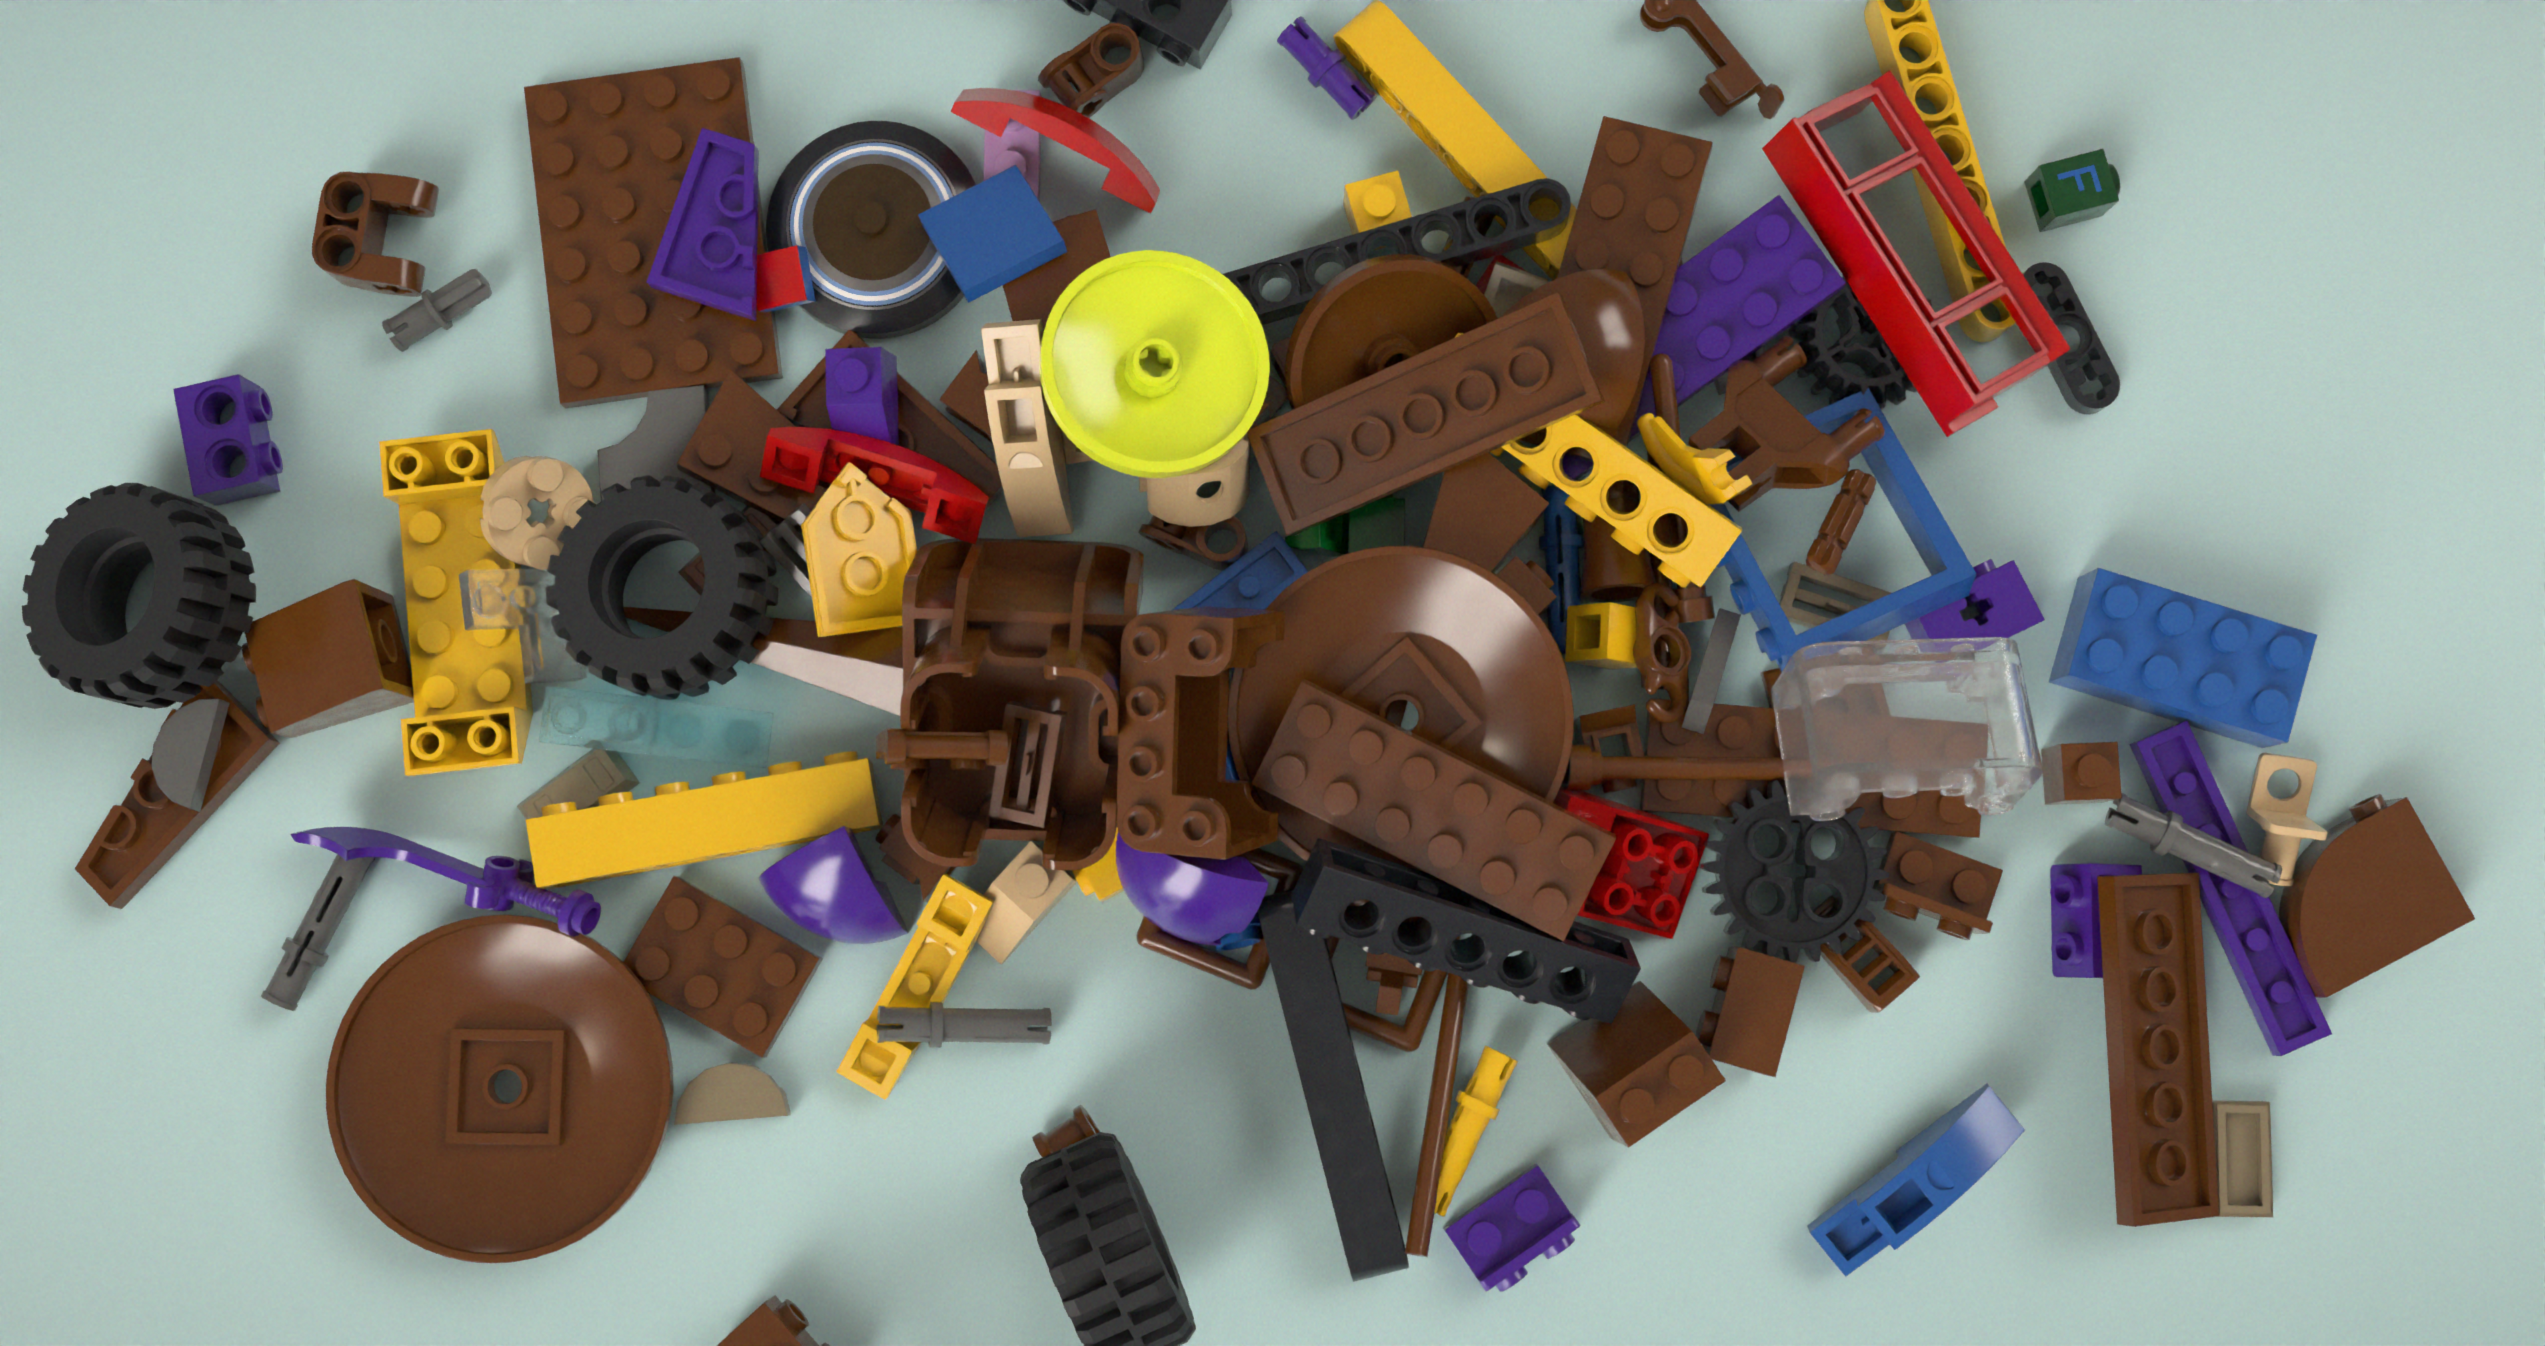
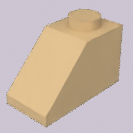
(1022, 900)

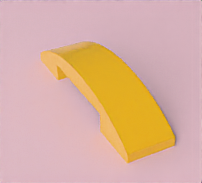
(922, 976)

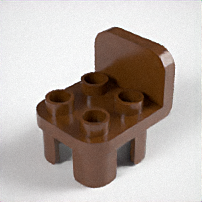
(1026, 628)

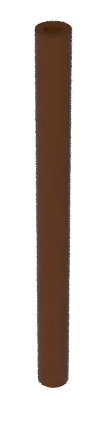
(1437, 1117)

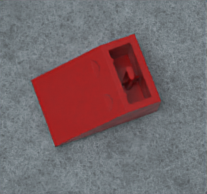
(1647, 868)

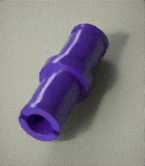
(1326, 68)

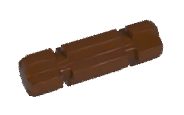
(1841, 522)

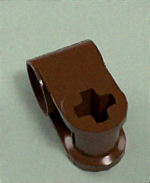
(1090, 73)
(1194, 540)

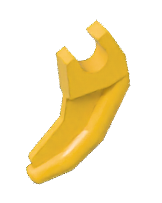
(1694, 469)

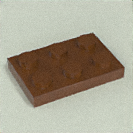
(721, 966)

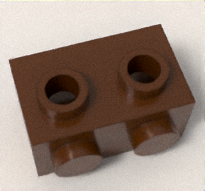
(1750, 1010)

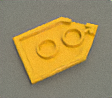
(857, 555)

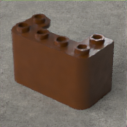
(1176, 731)

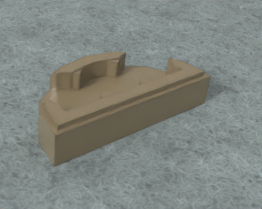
(731, 1093)

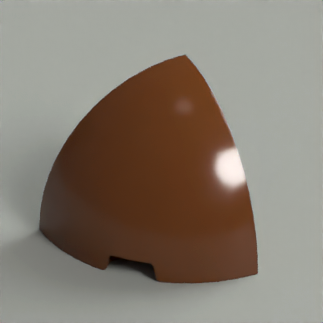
(1610, 329)

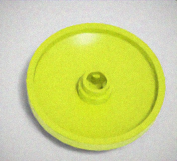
(1154, 364)

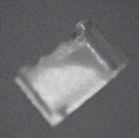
(1905, 723)

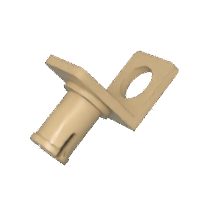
(2283, 818)

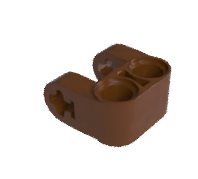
(366, 230)

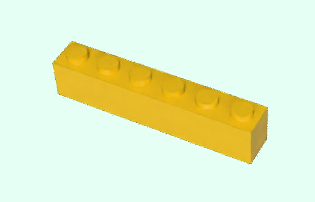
(704, 822)

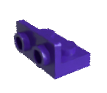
(2077, 917)
(1513, 1229)

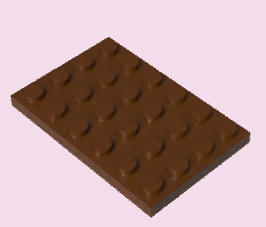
(605, 187)

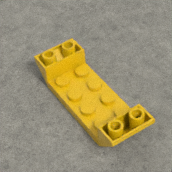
(464, 682)

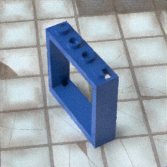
(1921, 518)

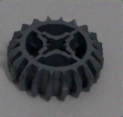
(1873, 359)

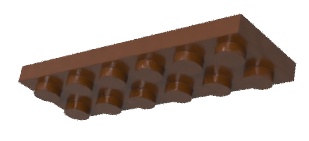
(1635, 222)
(1425, 415)
(1753, 733)
(1434, 809)
(2157, 1048)

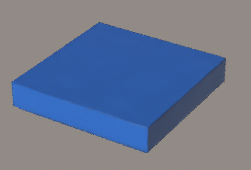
(992, 233)

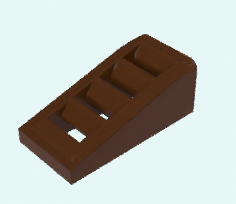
(1888, 955)

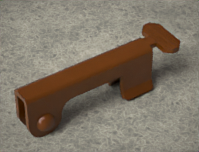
(1734, 77)

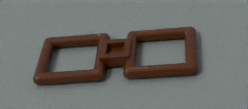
(1253, 972)

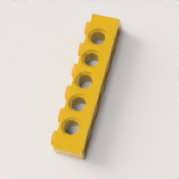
(1708, 529)

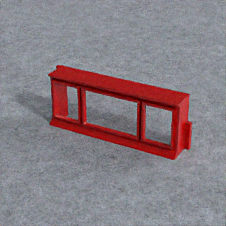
(1879, 275)

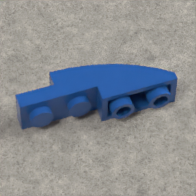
(1920, 1183)

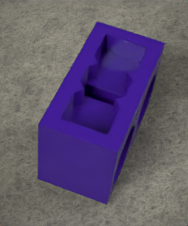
(214, 446)

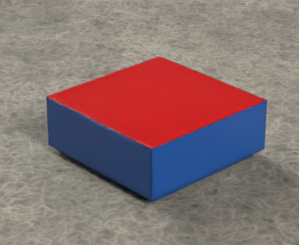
(783, 279)

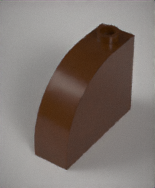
(2368, 896)

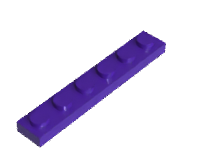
(2241, 918)

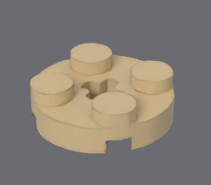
(506, 507)

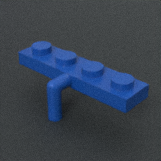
(1252, 579)

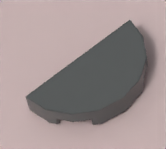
(187, 751)

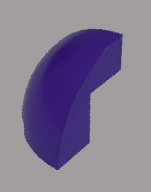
(834, 892)
(1189, 894)

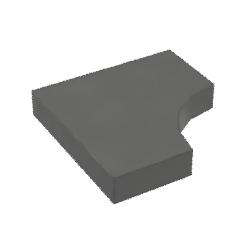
(658, 439)

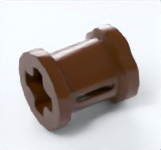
(1069, 1132)

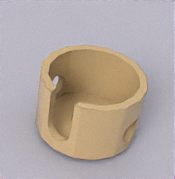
(1176, 497)

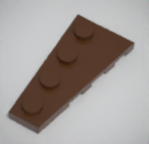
(919, 425)
(731, 447)
(152, 828)

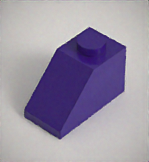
(863, 392)

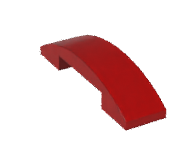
(996, 107)
(809, 454)

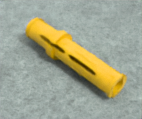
(1470, 1119)

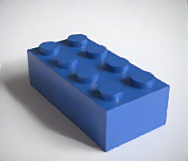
(2183, 658)

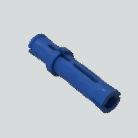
(1554, 568)

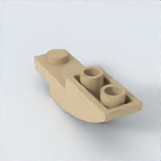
(1024, 431)

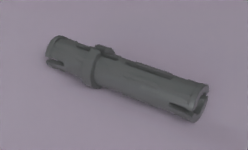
(2171, 835)
(315, 932)
(962, 1025)

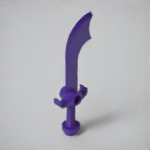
(488, 888)

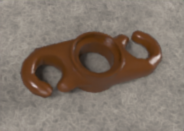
(1673, 677)

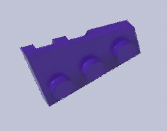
(713, 228)

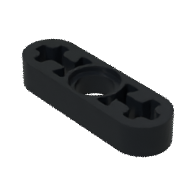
(2075, 316)

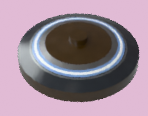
(856, 212)

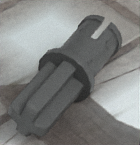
(437, 309)

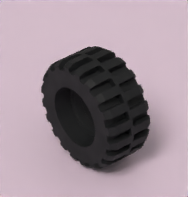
(604, 551)
(84, 587)
(1105, 1247)

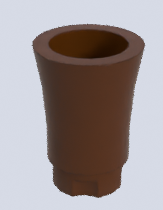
(1609, 568)

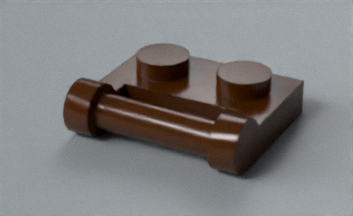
(963, 749)

